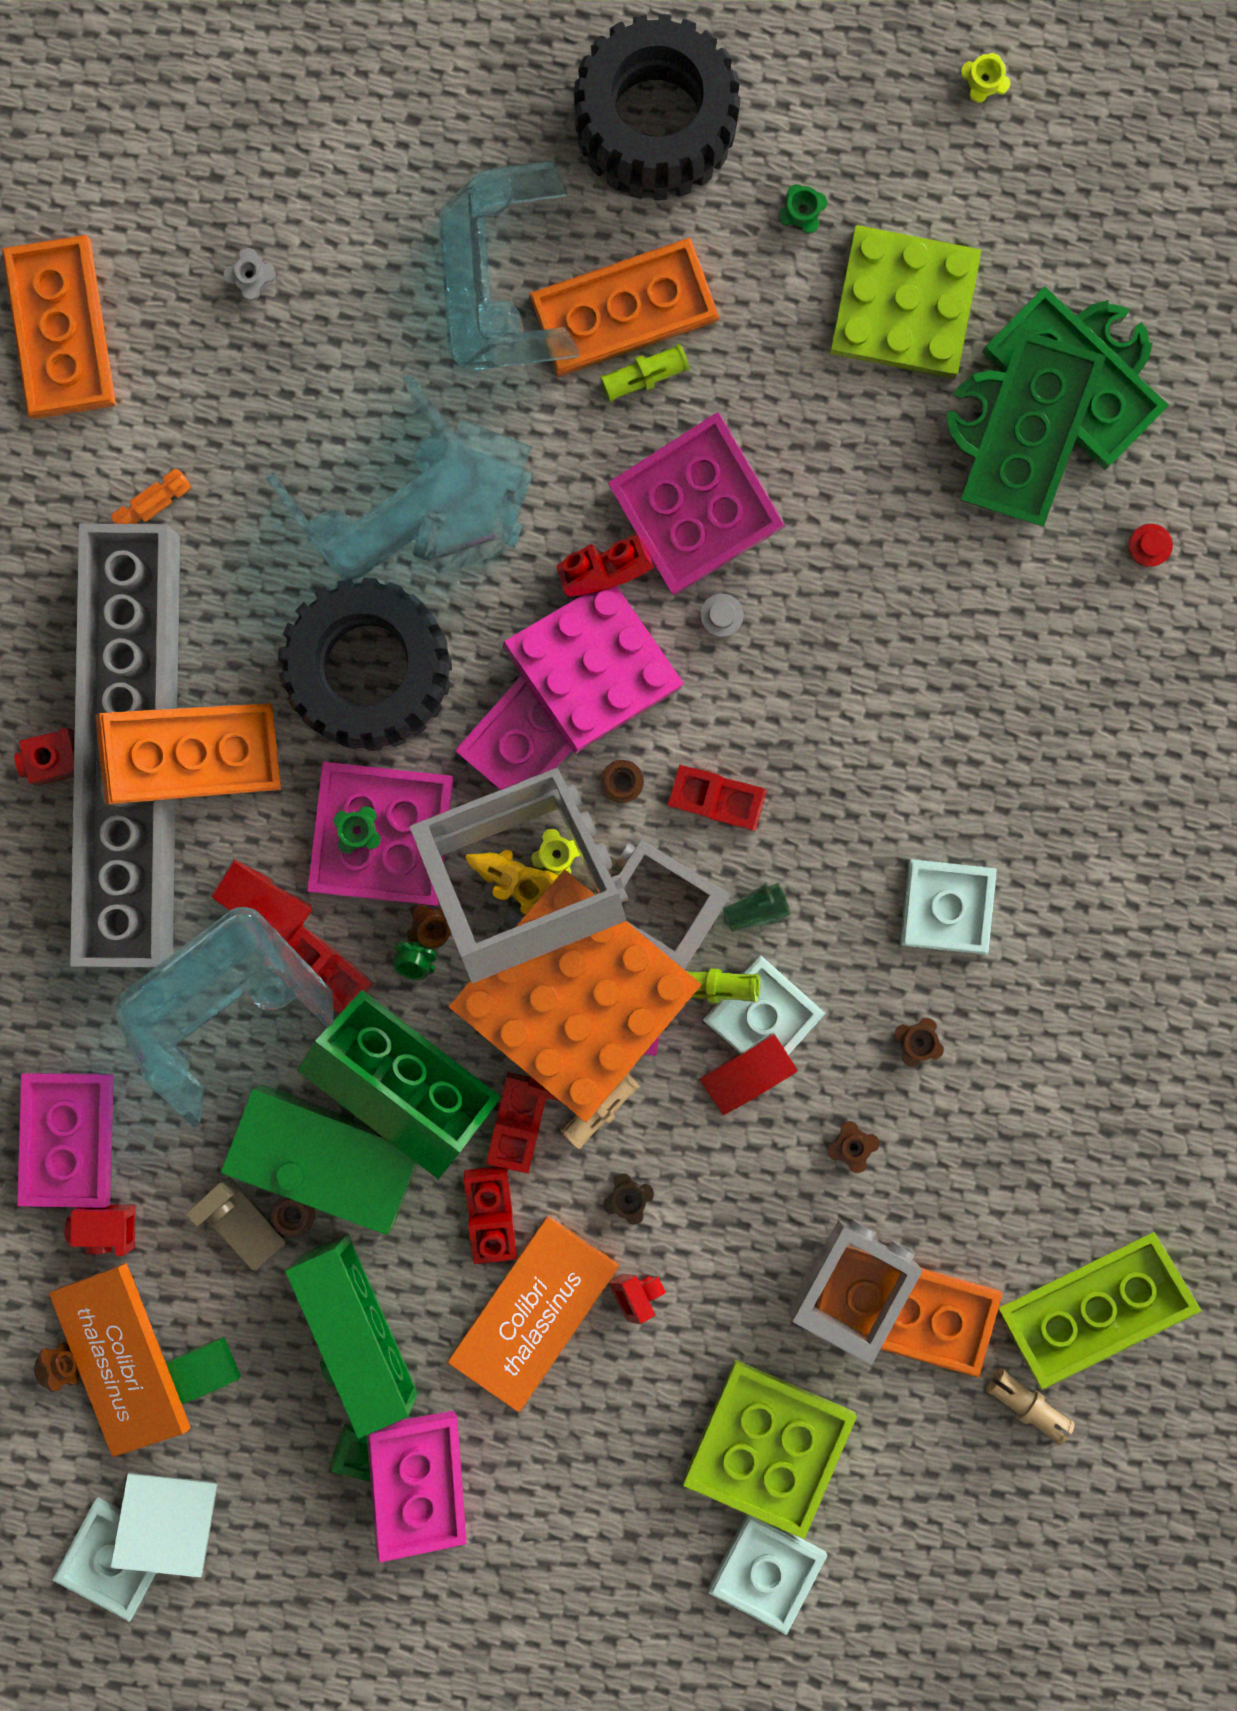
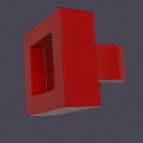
(635, 1296)

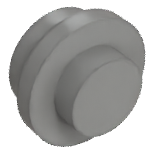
(721, 615)

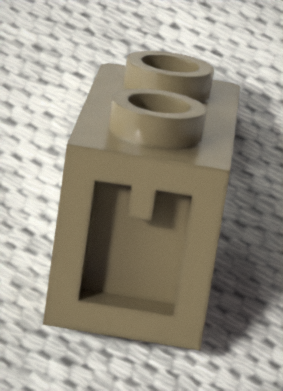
(238, 1223)

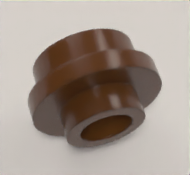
(622, 767)
(287, 1227)

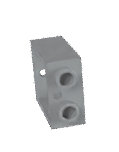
(704, 918)
(835, 1331)

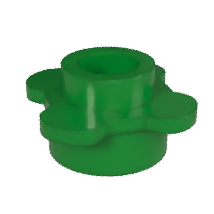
(807, 197)
(349, 840)
(413, 960)

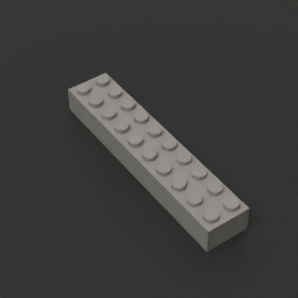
(122, 665)

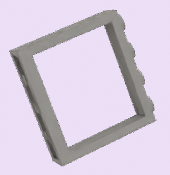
(498, 813)

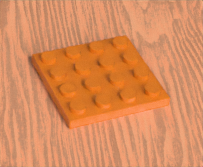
(580, 1010)

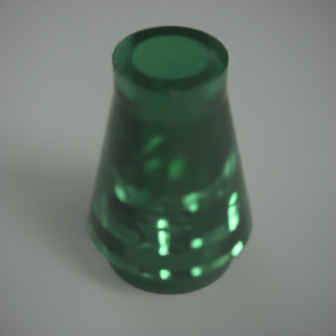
(758, 908)

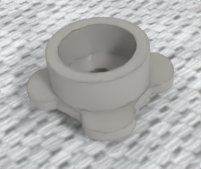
(254, 286)

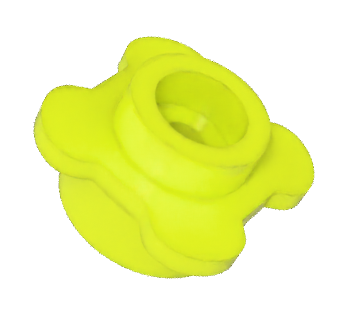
(988, 65)
(551, 842)

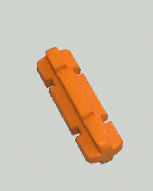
(153, 499)

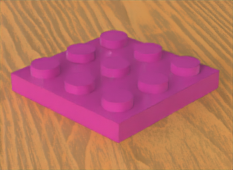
(696, 504)
(592, 666)
(395, 867)

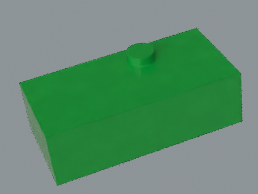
(398, 1083)
(319, 1159)
(352, 1336)

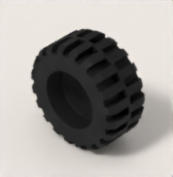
(665, 53)
(324, 624)

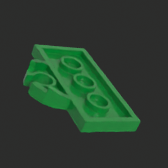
(1121, 400)
(1025, 425)

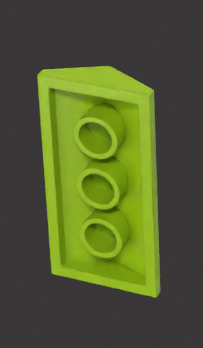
(1098, 1310)

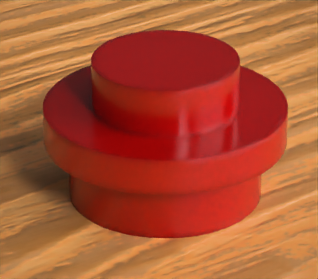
(1150, 545)

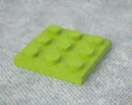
(905, 301)
(769, 1449)

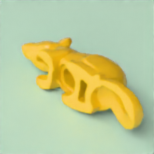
(512, 877)

